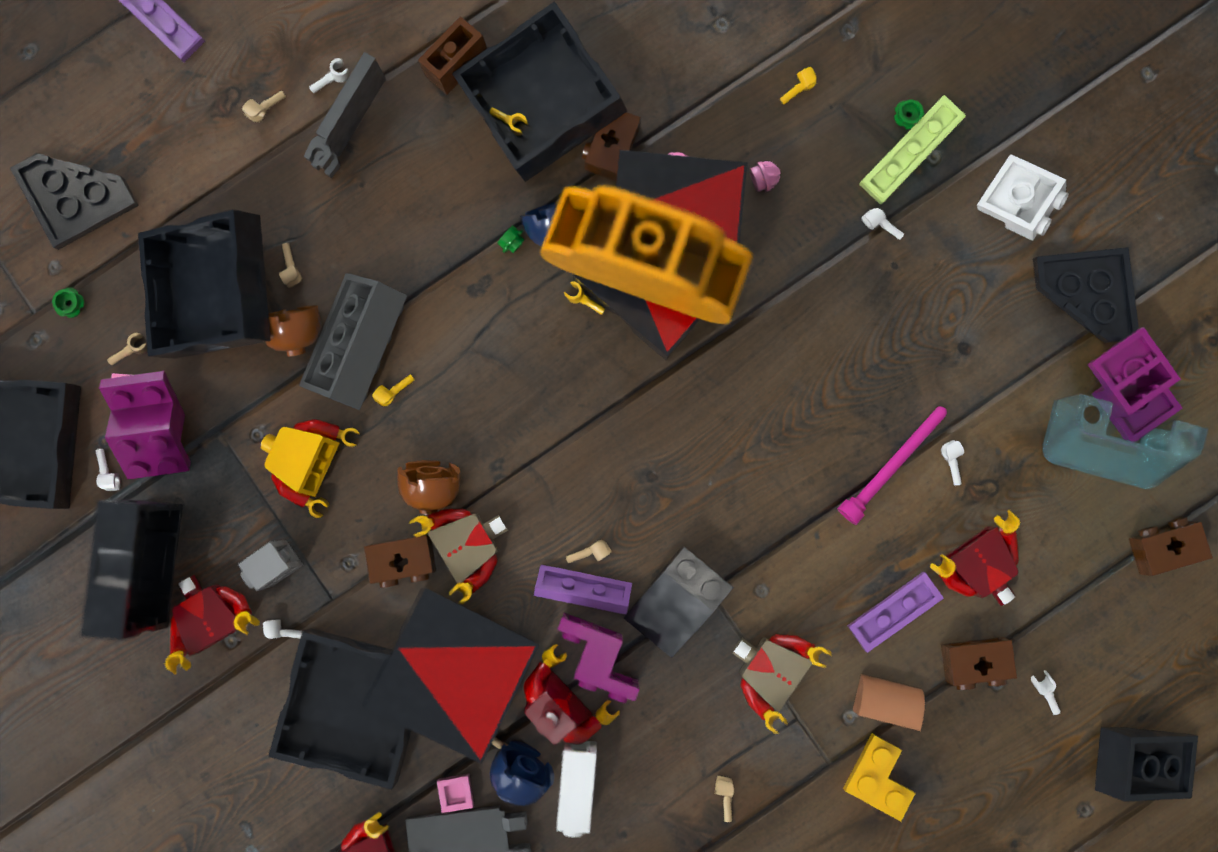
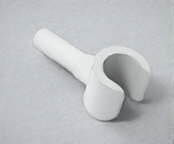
(331, 76)
(877, 216)
(950, 452)
(104, 480)
(272, 629)
(1047, 688)

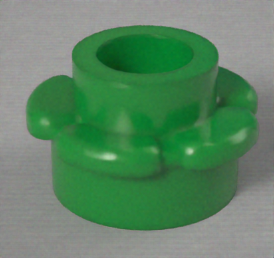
(911, 106)
(511, 240)
(60, 302)

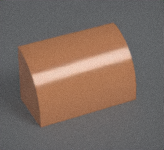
(890, 702)

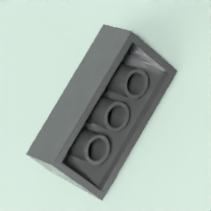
(353, 340)

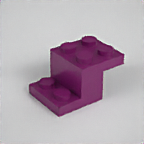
(1137, 383)
(145, 425)
(598, 658)

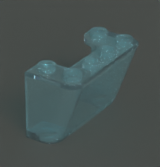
(1086, 448)

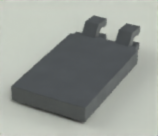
(345, 115)
(466, 831)

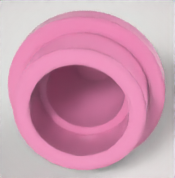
(764, 175)

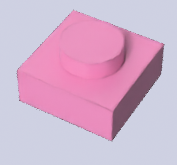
(455, 793)

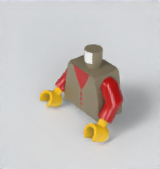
(464, 545)
(774, 672)

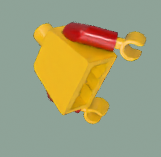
(301, 459)

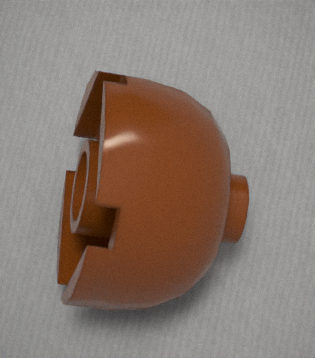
(294, 329)
(428, 486)

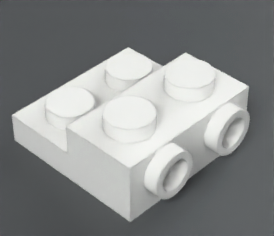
(1024, 197)

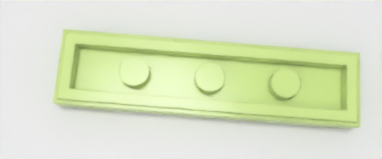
(912, 149)

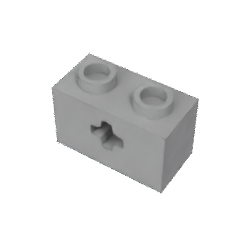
(269, 565)

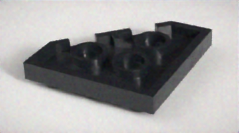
(71, 197)
(1092, 289)

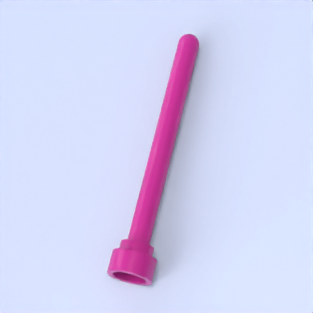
(854, 508)

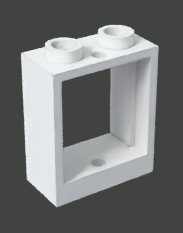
(576, 788)

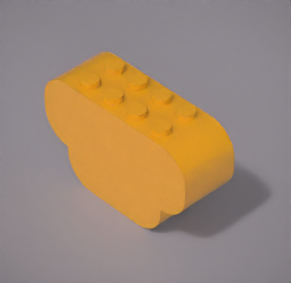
(647, 251)

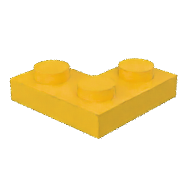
(871, 782)

